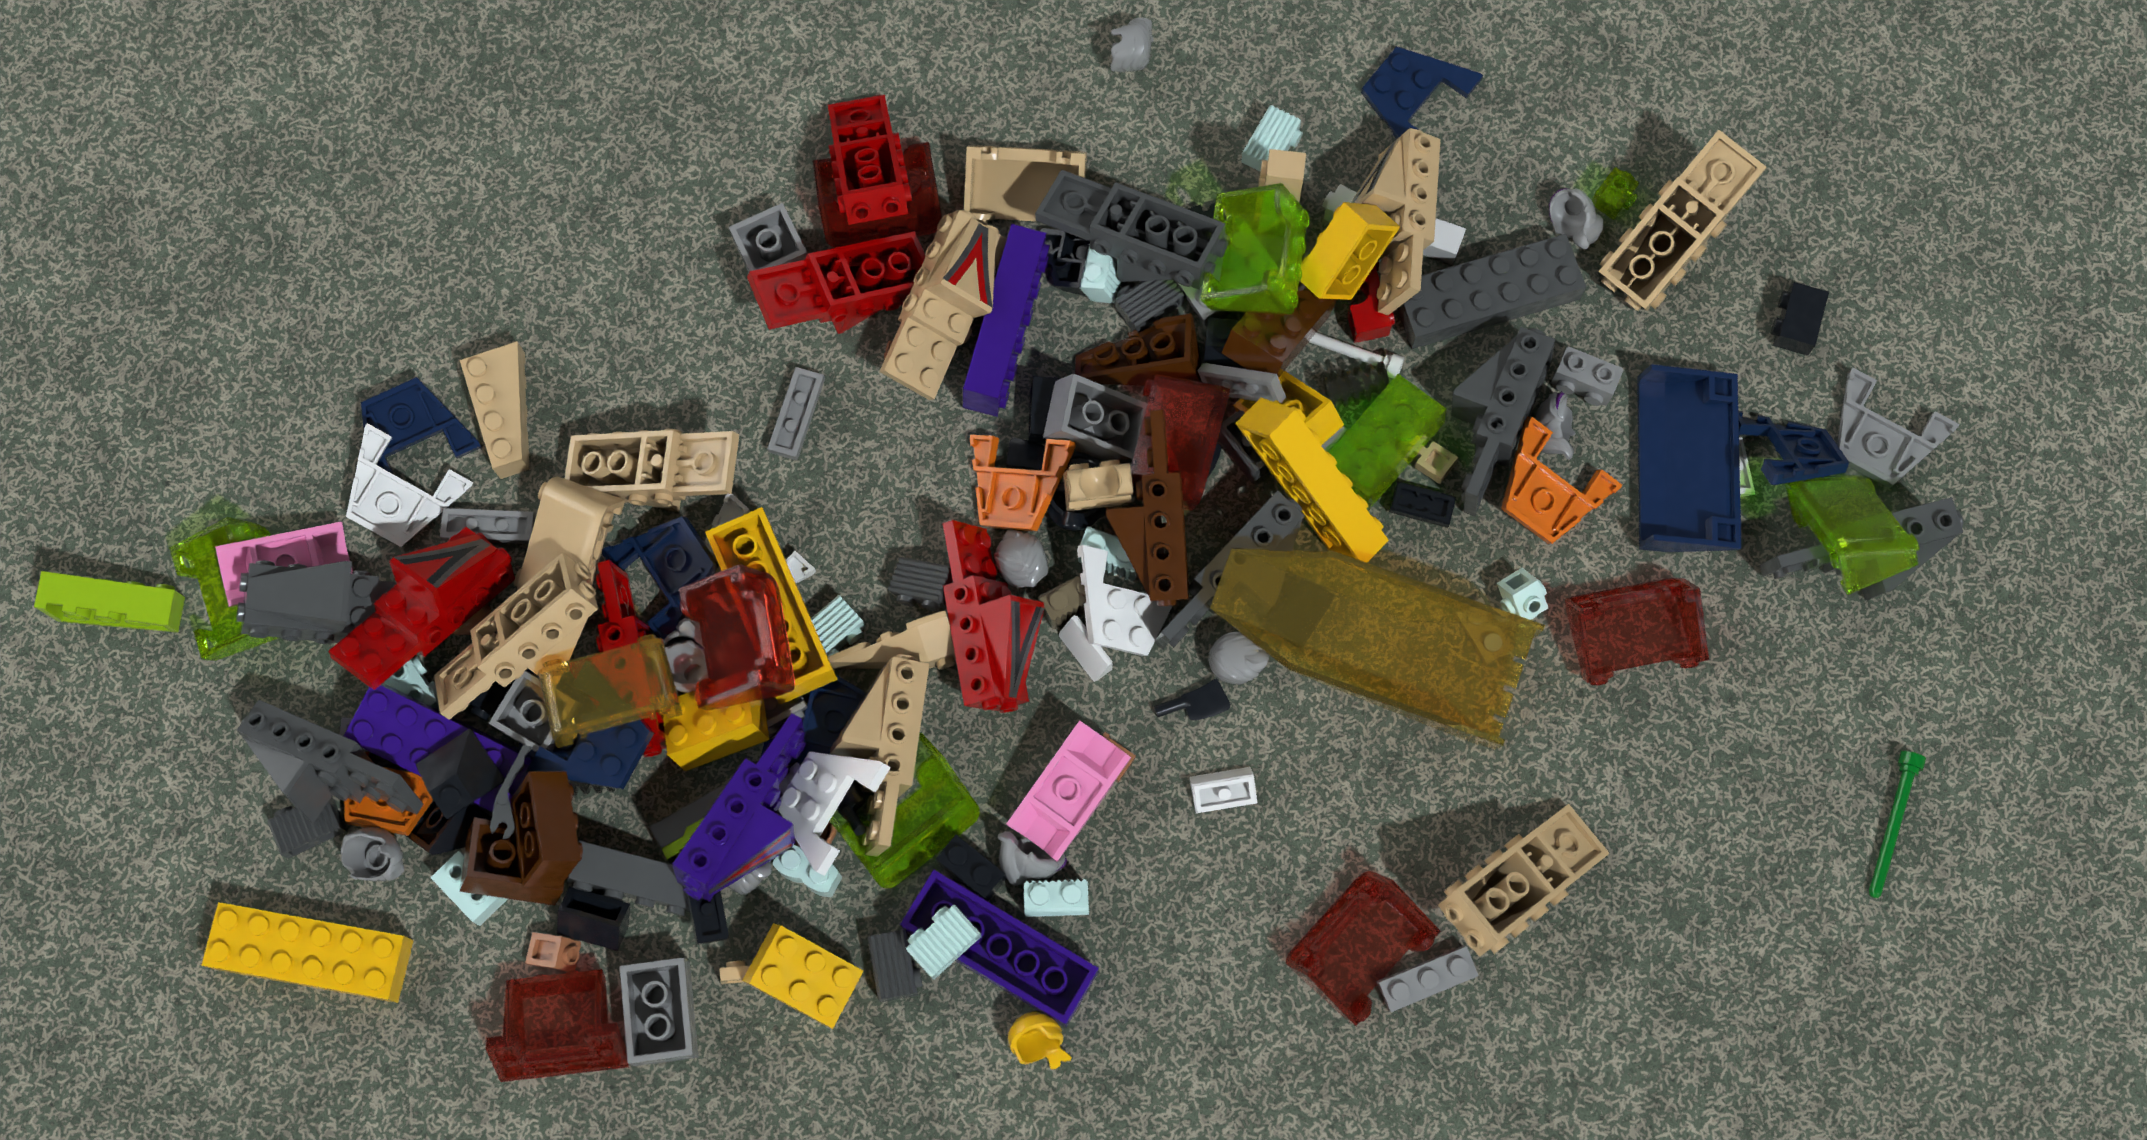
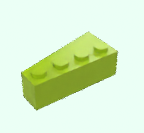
(109, 602)

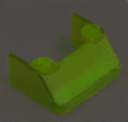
(921, 822)

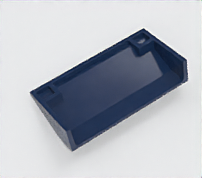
(1688, 460)

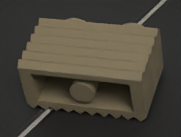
(1064, 602)

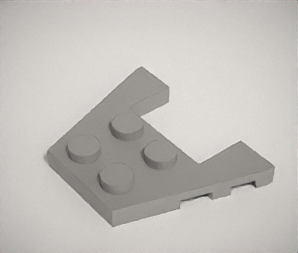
(1879, 445)

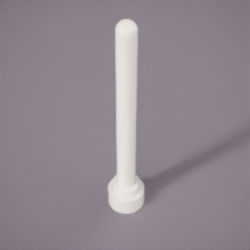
(1392, 363)

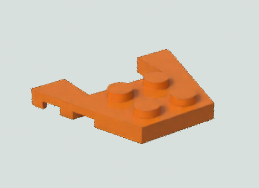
(1016, 496)
(1544, 499)
(380, 814)

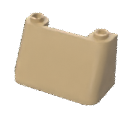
(1014, 180)
(571, 522)

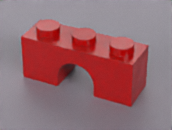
(1364, 318)

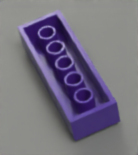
(1004, 328)
(410, 730)
(1008, 951)

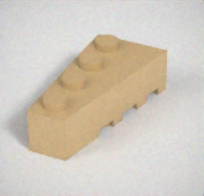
(1284, 168)
(499, 400)

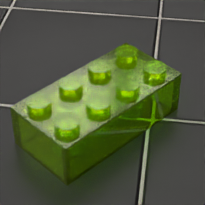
(1387, 438)

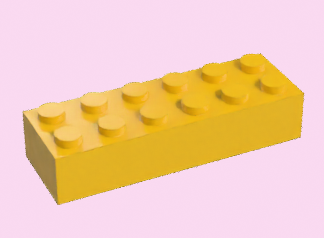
(1312, 479)
(753, 543)
(307, 952)

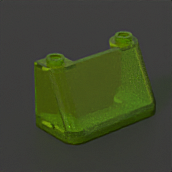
(1853, 528)

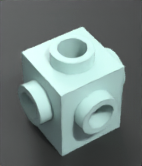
(1522, 594)

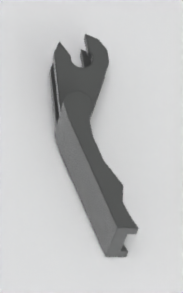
(502, 810)

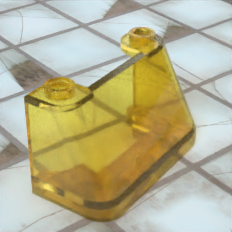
(608, 689)

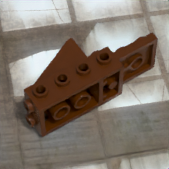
(1141, 525)

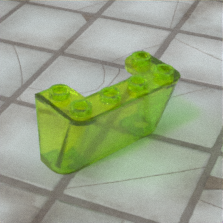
(1262, 251)
(204, 566)

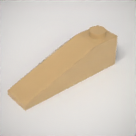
(925, 639)

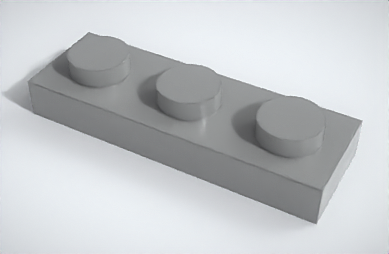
(1243, 382)
(796, 413)
(495, 525)
(1427, 978)

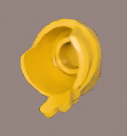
(1037, 1037)

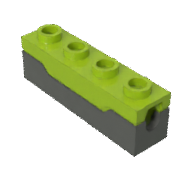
(676, 829)

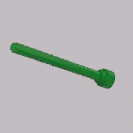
(1910, 765)

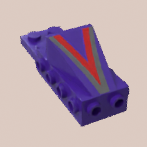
(743, 823)

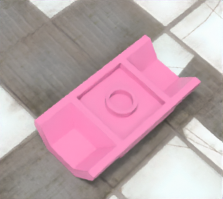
(306, 547)
(1069, 790)

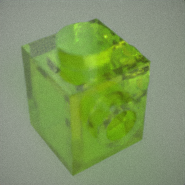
(1616, 193)

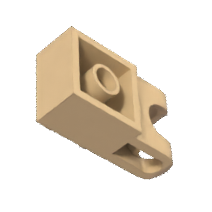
(1097, 486)

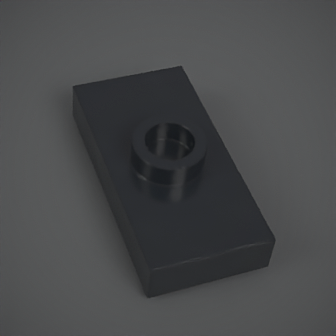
(1422, 504)

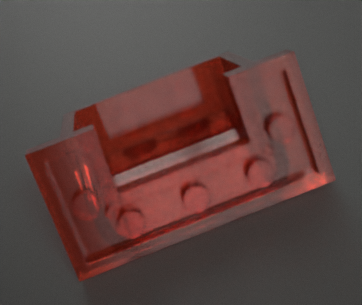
(556, 1028)

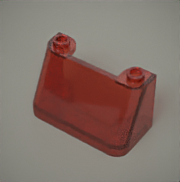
(922, 214)
(1192, 429)
(1637, 627)
(740, 637)
(1360, 943)

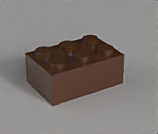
(545, 829)
(494, 868)

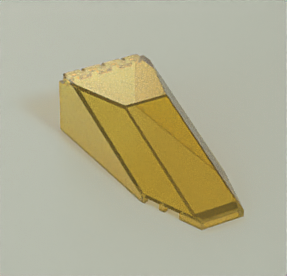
(1380, 636)

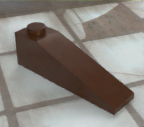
(1164, 350)

